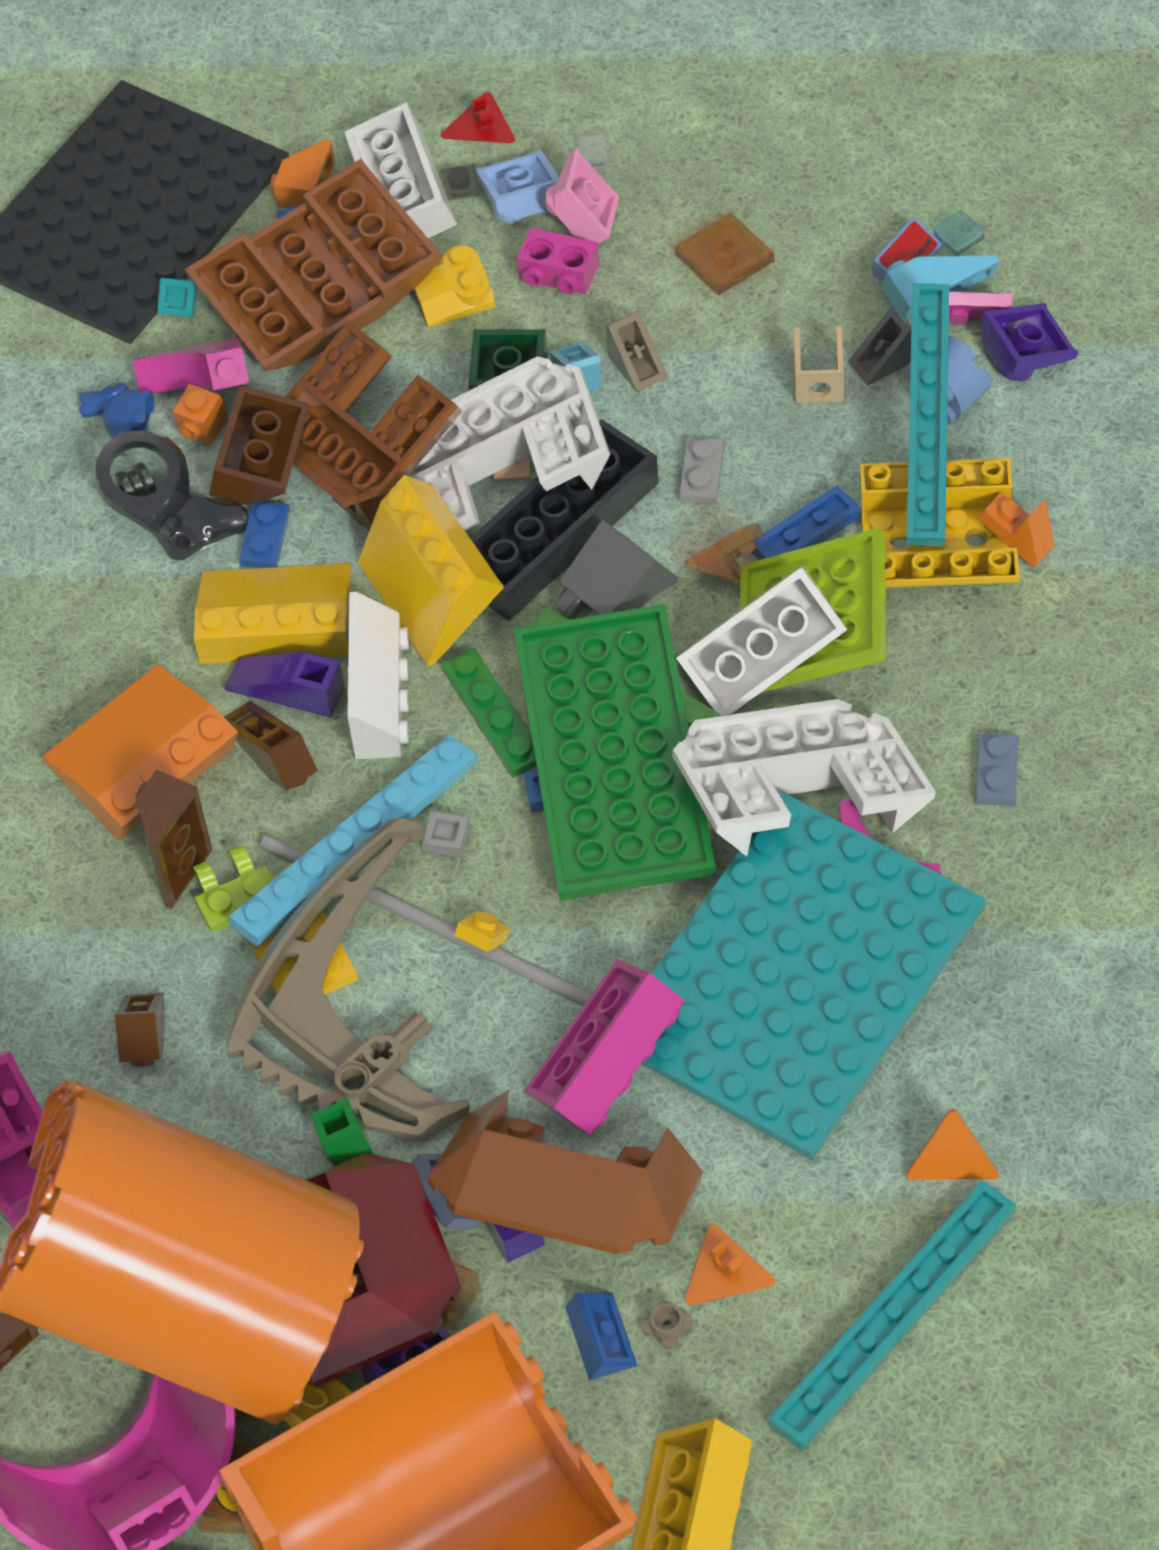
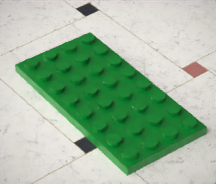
(603, 741)

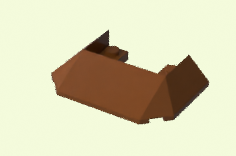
(338, 449)
(509, 1178)

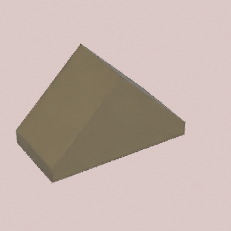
(634, 351)

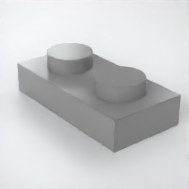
(701, 470)

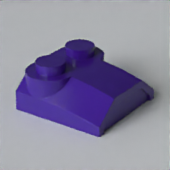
(1024, 340)

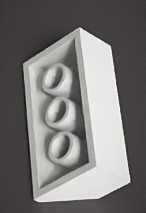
(402, 161)
(761, 642)
(376, 679)

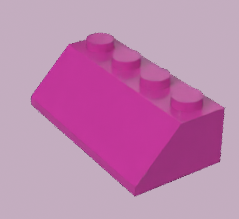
(605, 1046)

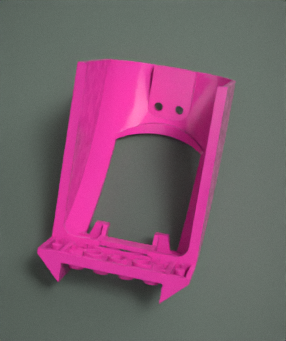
(156, 1470)

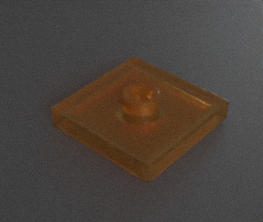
(724, 253)

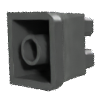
(611, 575)

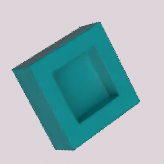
(177, 297)

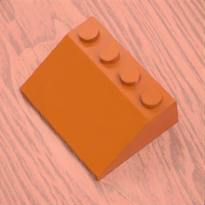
(143, 729)

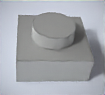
(446, 834)

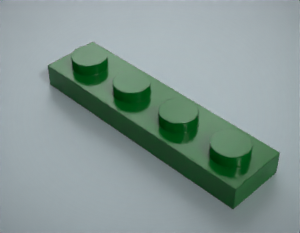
(491, 711)

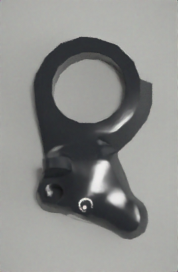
(173, 514)

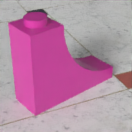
(205, 365)

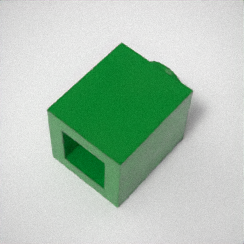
(340, 1132)

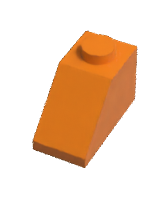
(302, 173)

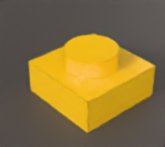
(482, 931)

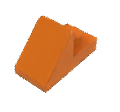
(1017, 529)

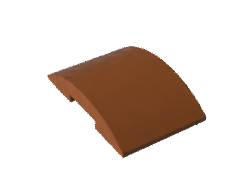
(323, 264)

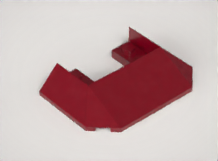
(402, 1264)

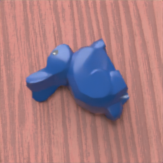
(121, 408)

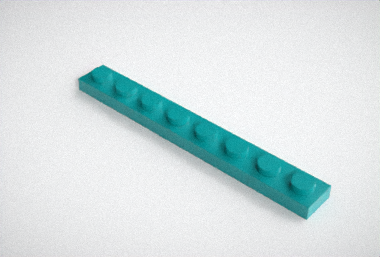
(928, 415)
(891, 1316)

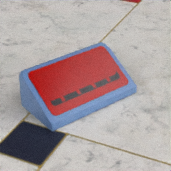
(910, 242)

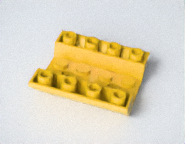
(969, 491)

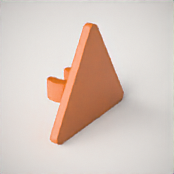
(952, 1154)
(724, 1270)

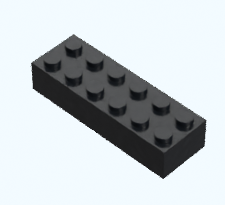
(546, 530)

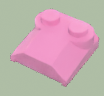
(582, 200)

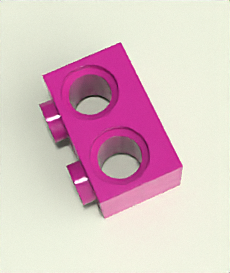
(558, 261)

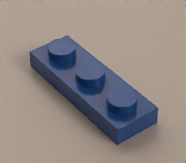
(810, 524)

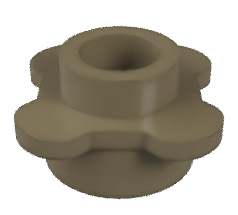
(667, 1312)

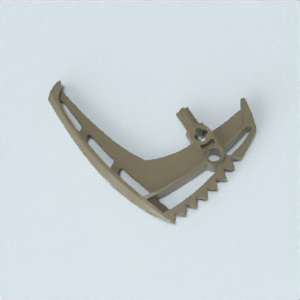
(311, 1029)

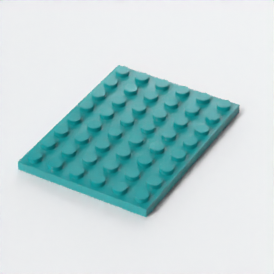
(804, 973)

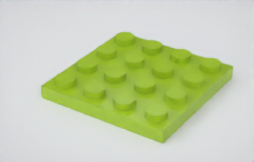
(852, 580)

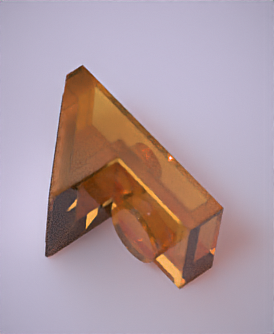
(719, 557)

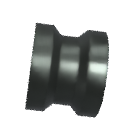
(136, 482)

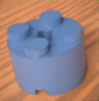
(965, 380)

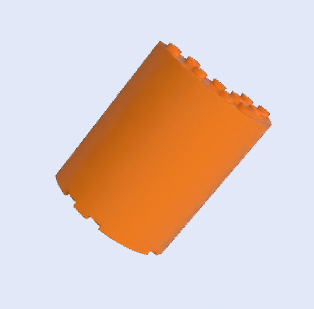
(178, 1253)
(433, 1460)

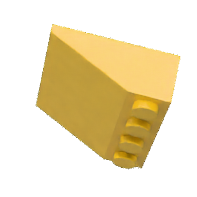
(426, 567)
(273, 612)

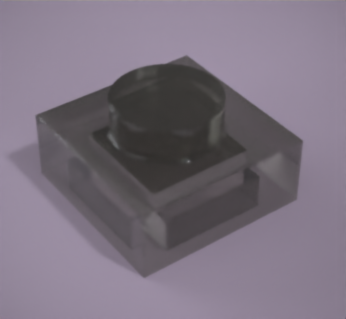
(460, 182)

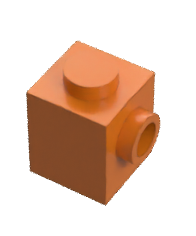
(200, 414)

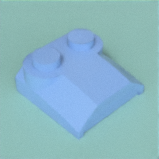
(518, 186)

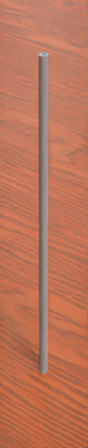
(448, 931)

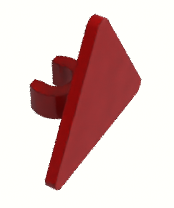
(480, 123)

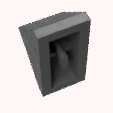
(884, 349)

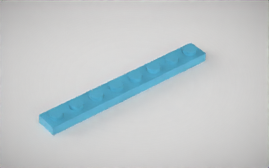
(401, 798)

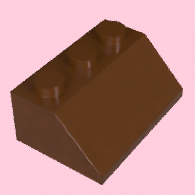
(258, 446)
(173, 831)

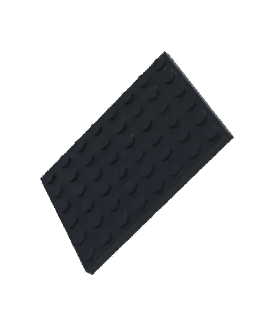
(126, 204)

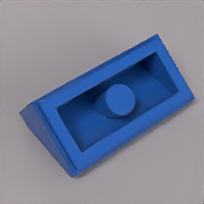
(600, 1334)

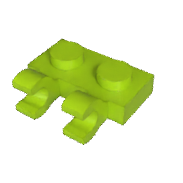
(221, 901)

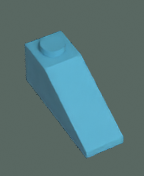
(957, 271)

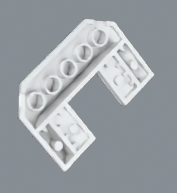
(519, 414)
(749, 758)

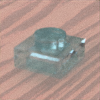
(959, 232)

